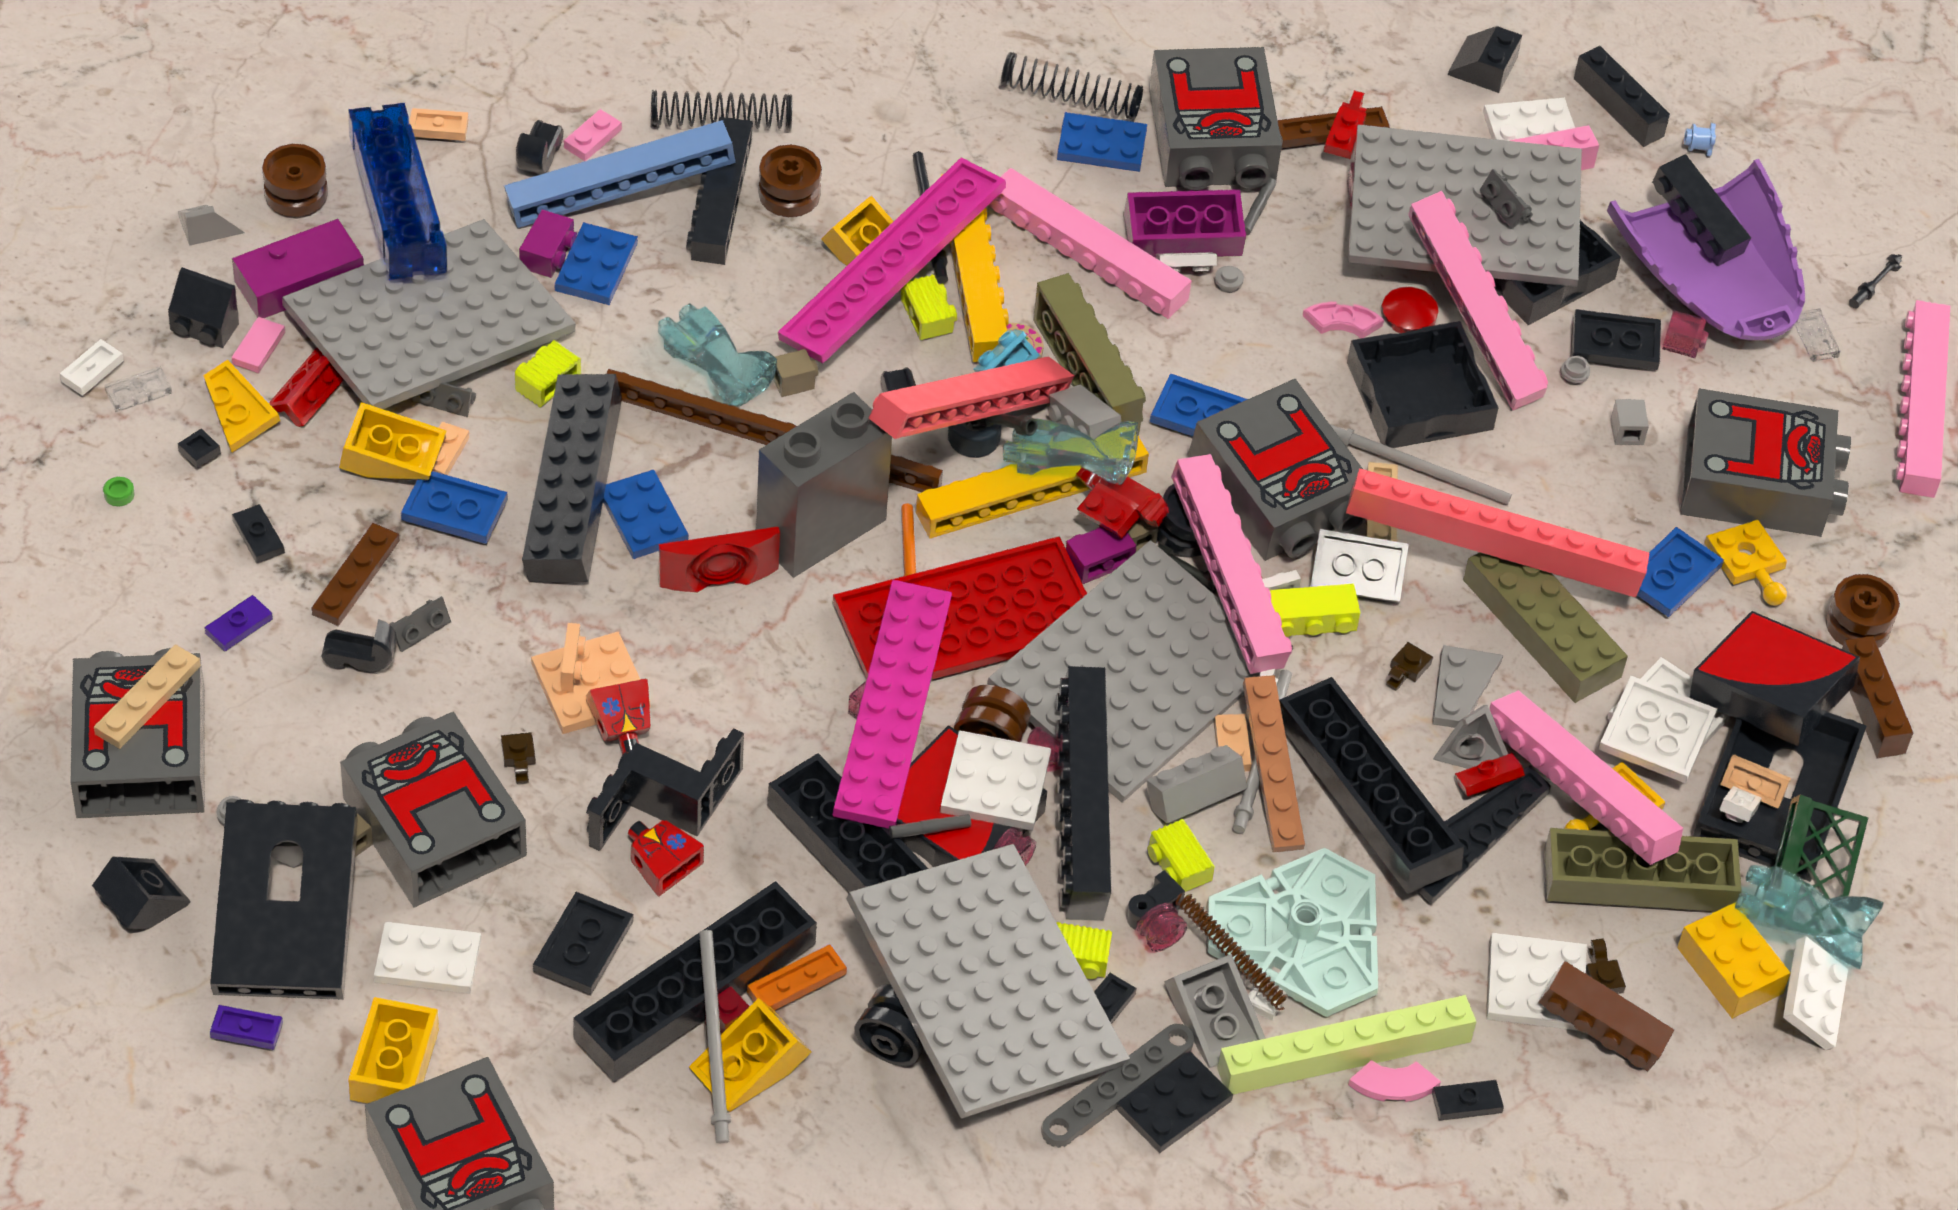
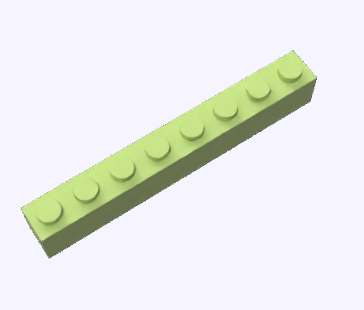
(1346, 1045)

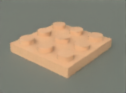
(603, 664)

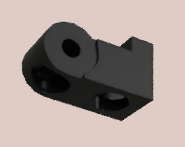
(1164, 891)

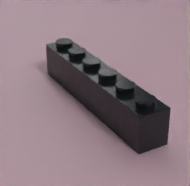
(720, 199)

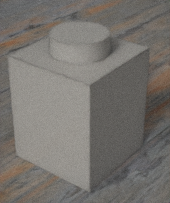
(1629, 422)

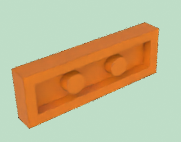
(798, 978)

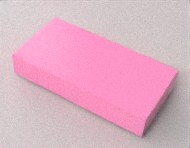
(258, 345)

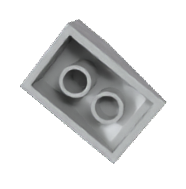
(1215, 1007)

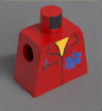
(621, 711)
(664, 854)

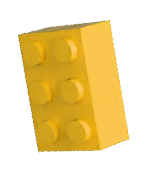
(1733, 960)
(393, 1049)

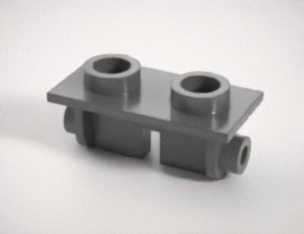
(1504, 199)
(448, 398)
(421, 623)

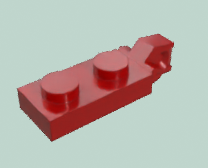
(1342, 135)

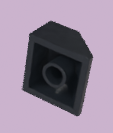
(1487, 58)
(203, 308)
(139, 892)

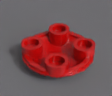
(1409, 309)

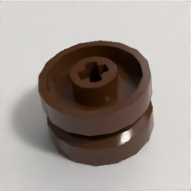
(295, 180)
(790, 180)
(1862, 608)
(994, 713)

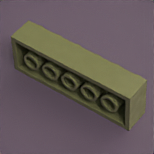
(1084, 346)
(1547, 624)
(1606, 871)

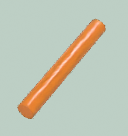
(908, 539)

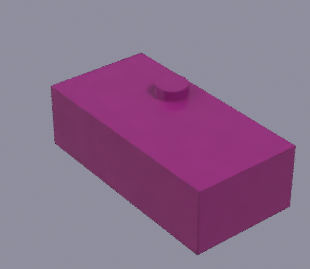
(1186, 222)
(293, 265)

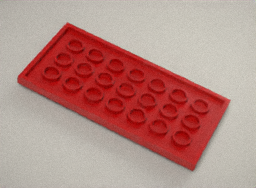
(993, 608)

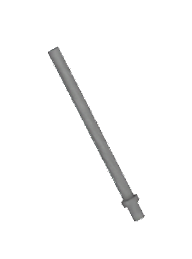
(1349, 437)
(1244, 811)
(720, 1117)

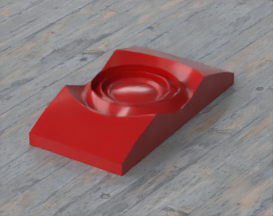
(719, 560)

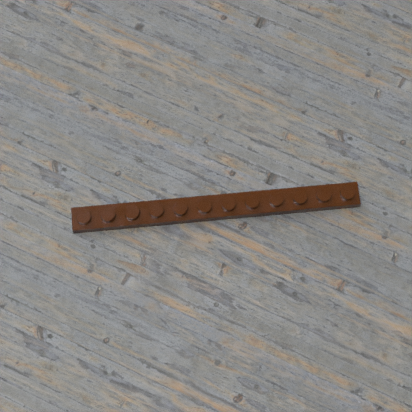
(748, 424)

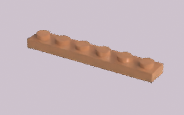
(1273, 764)

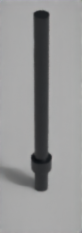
(940, 260)

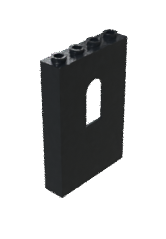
(1827, 763)
(279, 944)

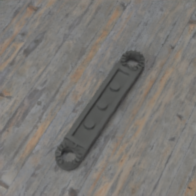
(1102, 1095)

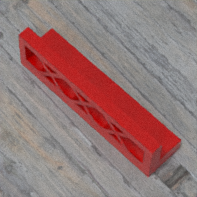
(307, 389)

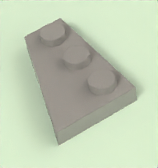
(1461, 682)

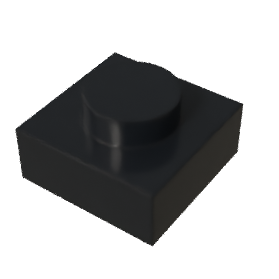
(199, 448)

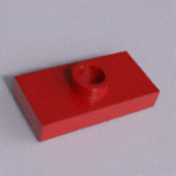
(1489, 774)

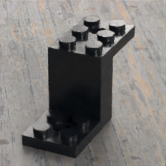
(665, 789)

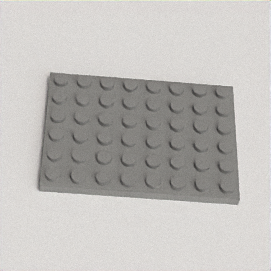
(1409, 165)
(429, 329)
(1164, 660)
(987, 980)

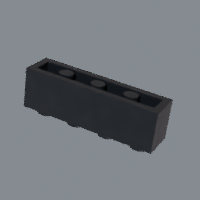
(1621, 96)
(1701, 210)

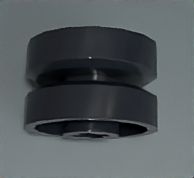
(1175, 527)
(887, 1029)

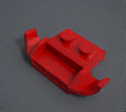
(1121, 505)

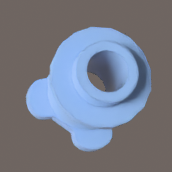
(1700, 138)

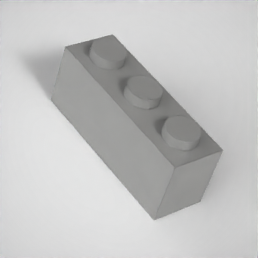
(1082, 411)
(1196, 783)

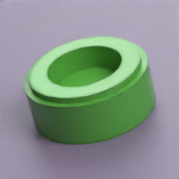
(118, 491)

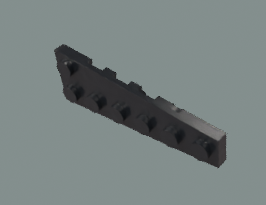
(1487, 821)

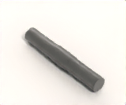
(1259, 205)
(930, 826)

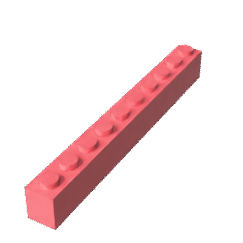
(968, 397)
(1498, 533)

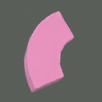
(1353, 319)
(1394, 1084)

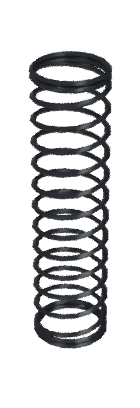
(1007, 74)
(654, 114)

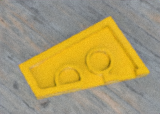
(238, 405)

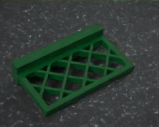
(1795, 834)

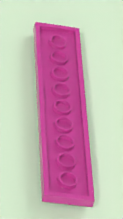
(891, 260)
(892, 705)

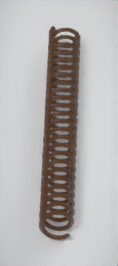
(1211, 924)

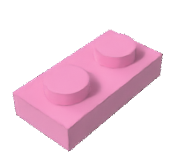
(592, 135)

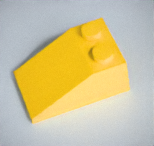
(857, 230)
(390, 445)
(755, 1054)

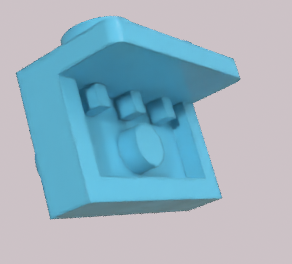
(1011, 349)

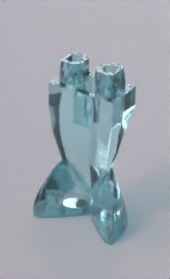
(707, 344)
(1060, 445)
(1798, 908)

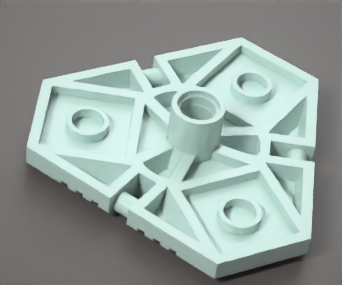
(1310, 930)

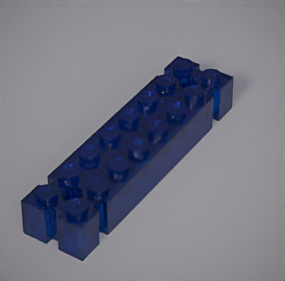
(397, 191)

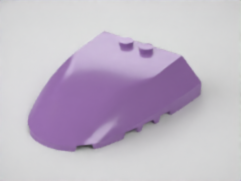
(1745, 297)

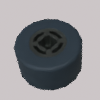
(974, 439)

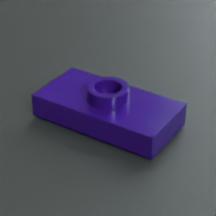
(238, 623)
(246, 1027)

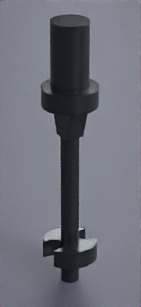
(1867, 290)

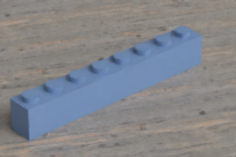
(621, 173)

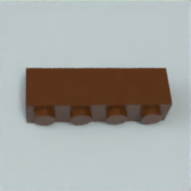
(1878, 700)
(1606, 1016)

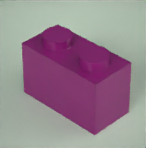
(547, 243)
(1098, 553)

